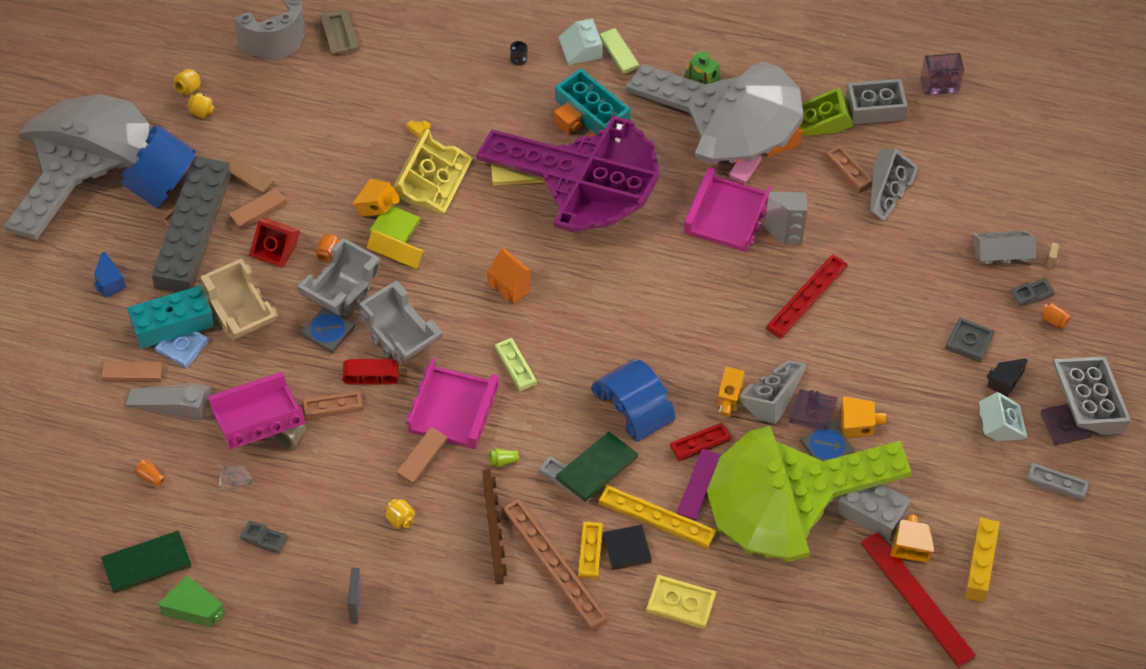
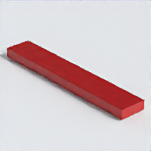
(806, 296)

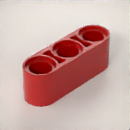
(370, 371)

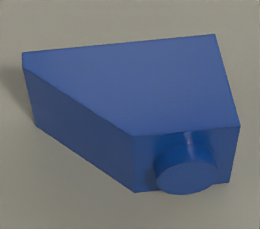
(108, 277)

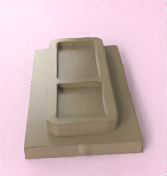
(339, 32)

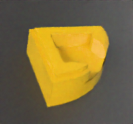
(418, 128)

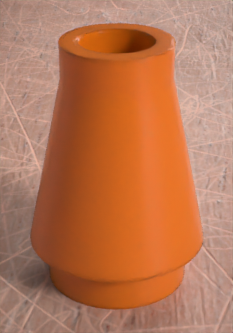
(148, 472)

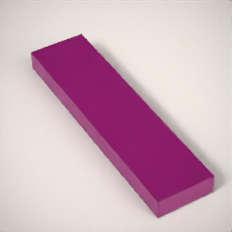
(698, 484)

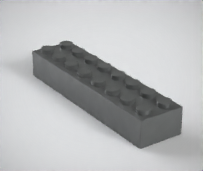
(191, 225)

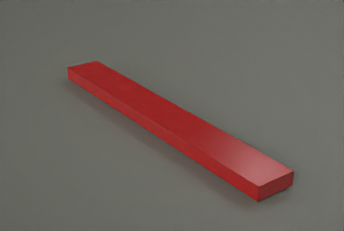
(918, 600)

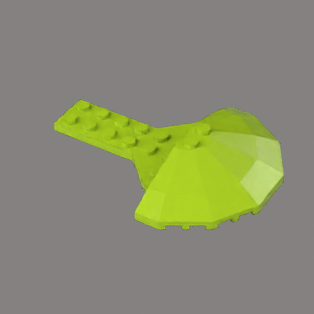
(774, 494)

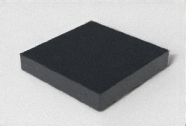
(627, 547)

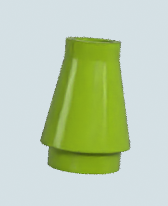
(502, 457)

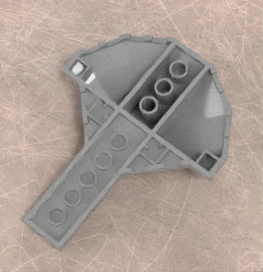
(732, 115)
(74, 143)

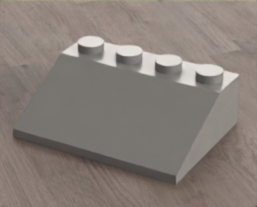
(1092, 394)

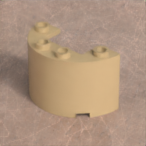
(236, 300)

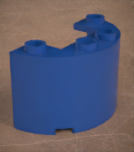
(158, 166)
(638, 396)

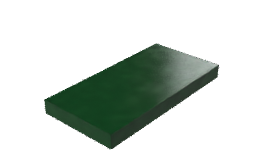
(596, 466)
(146, 561)

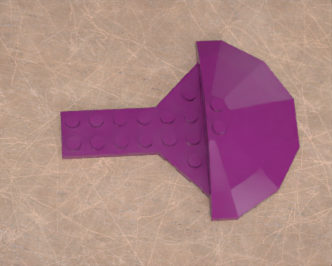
(590, 180)

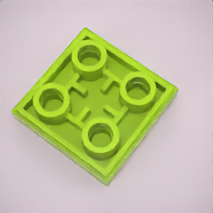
(396, 223)

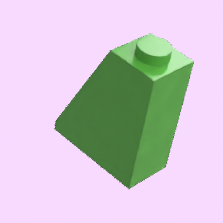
(192, 604)

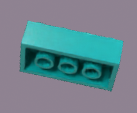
(591, 100)
(170, 317)

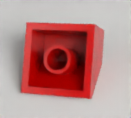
(274, 242)

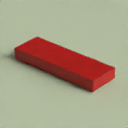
(704, 439)

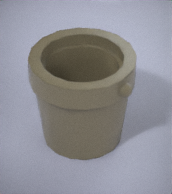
(290, 438)

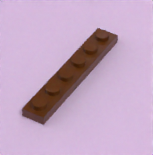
(495, 533)

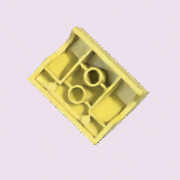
(431, 174)

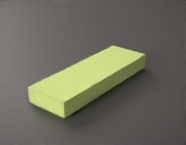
(619, 51)
(515, 364)

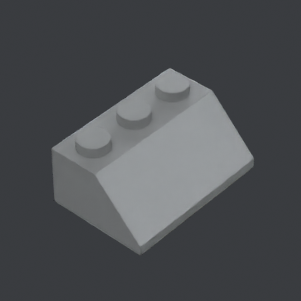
(786, 216)
(1004, 246)

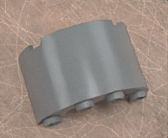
(272, 37)
(344, 281)
(397, 324)

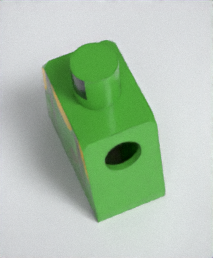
(703, 69)

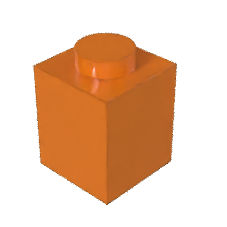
(568, 118)

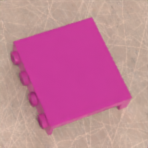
(726, 212)
(452, 405)
(256, 410)

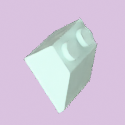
(581, 42)
(1002, 418)

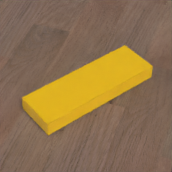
(394, 249)
(590, 550)

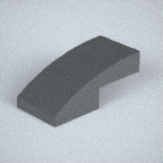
(1032, 293)
(264, 538)

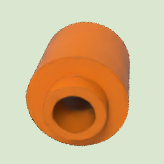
(325, 247)
(1055, 315)

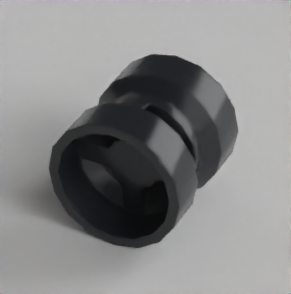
(518, 53)

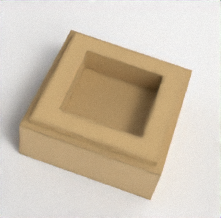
(1052, 255)

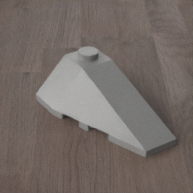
(891, 177)
(772, 394)
(177, 400)

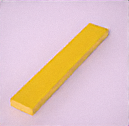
(657, 517)

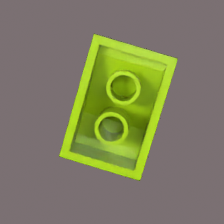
(826, 114)

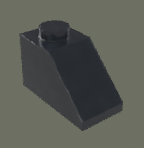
(1006, 375)

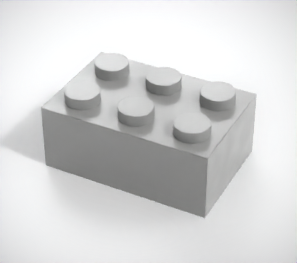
(876, 101)
(875, 509)

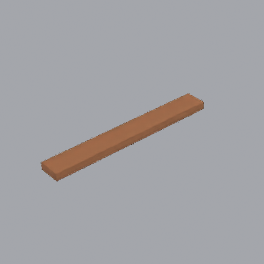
(555, 565)

